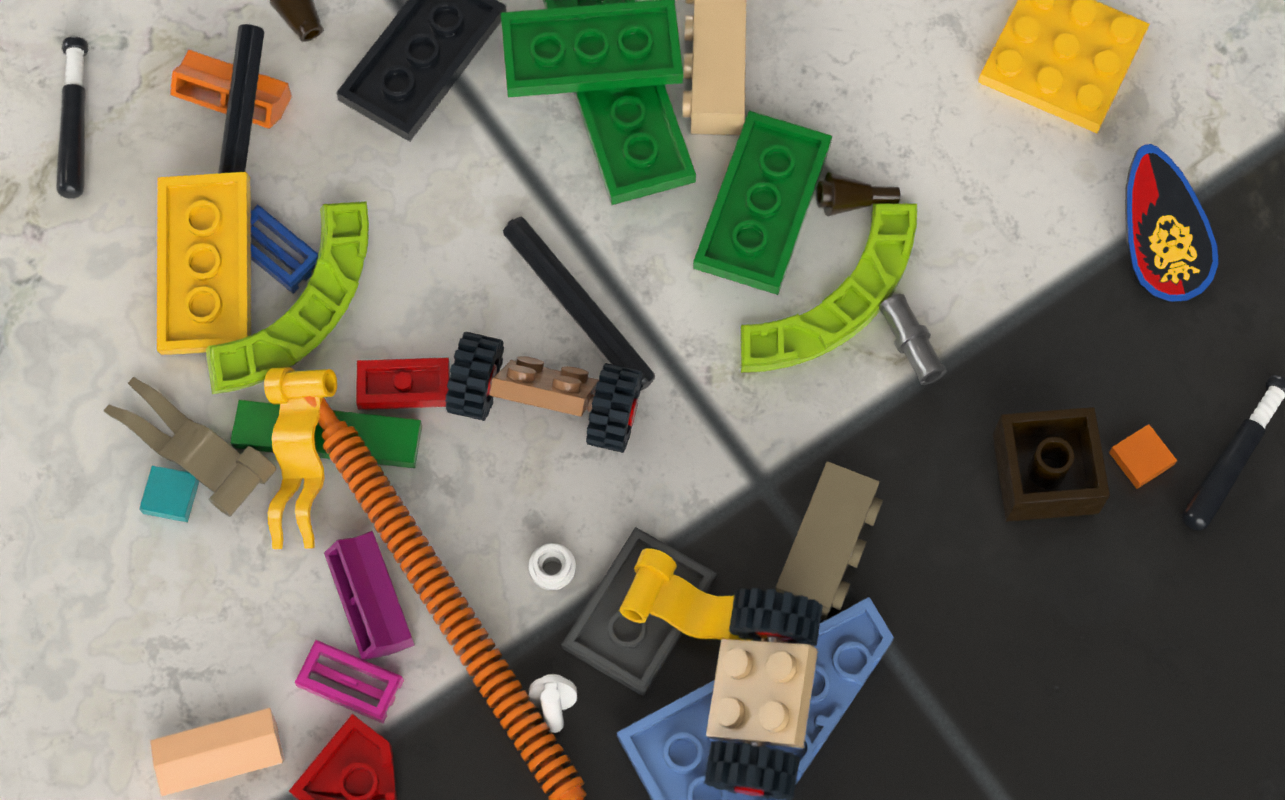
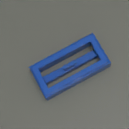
(300, 271)

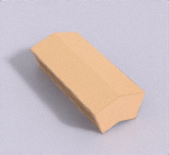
(216, 751)

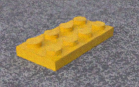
(203, 261)

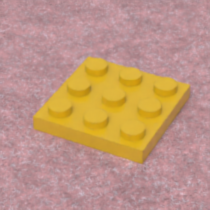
(1065, 57)

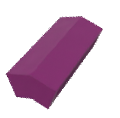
(368, 596)

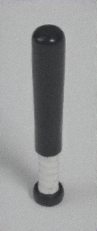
(72, 122)
(1228, 467)

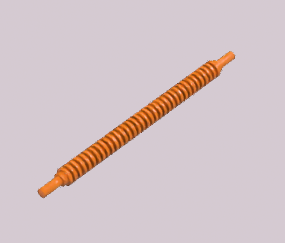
(447, 605)

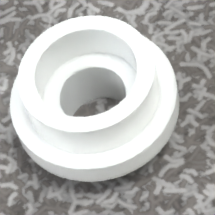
(549, 553)

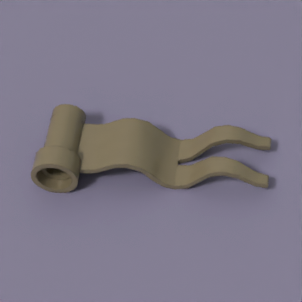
(198, 450)

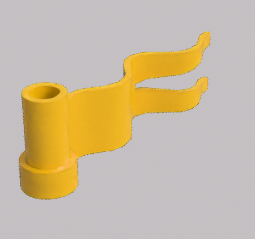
(295, 444)
(675, 600)

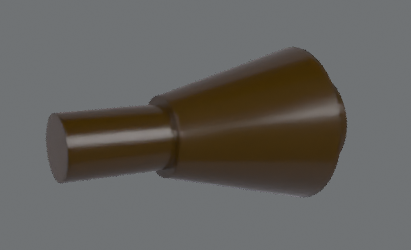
(844, 194)

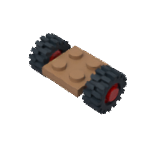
(478, 379)

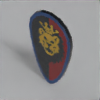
(1167, 229)

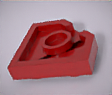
(350, 767)

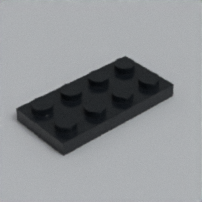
(418, 61)

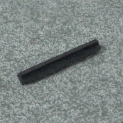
(241, 99)

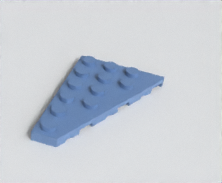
(672, 745)

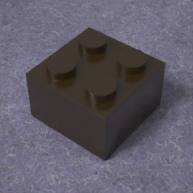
(1050, 464)

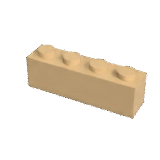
(716, 66)

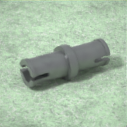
(912, 339)

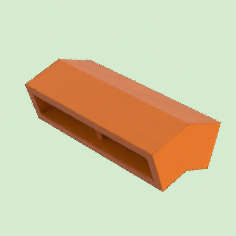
(208, 81)

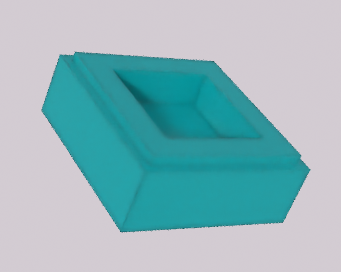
(169, 494)

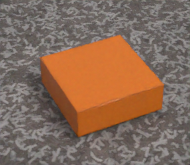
(1142, 456)

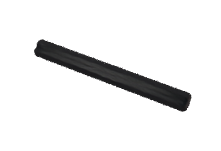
(575, 299)

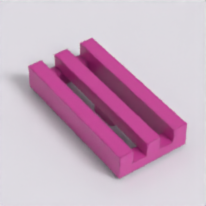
(385, 698)

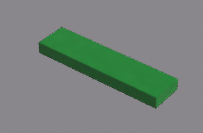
(389, 439)

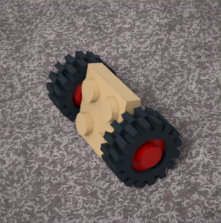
(763, 693)

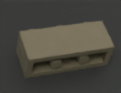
(830, 537)

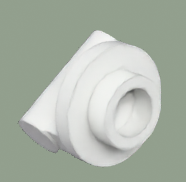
(552, 695)

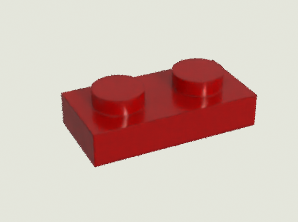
(402, 383)

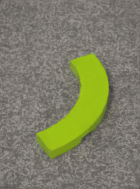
(847, 308)
(312, 316)

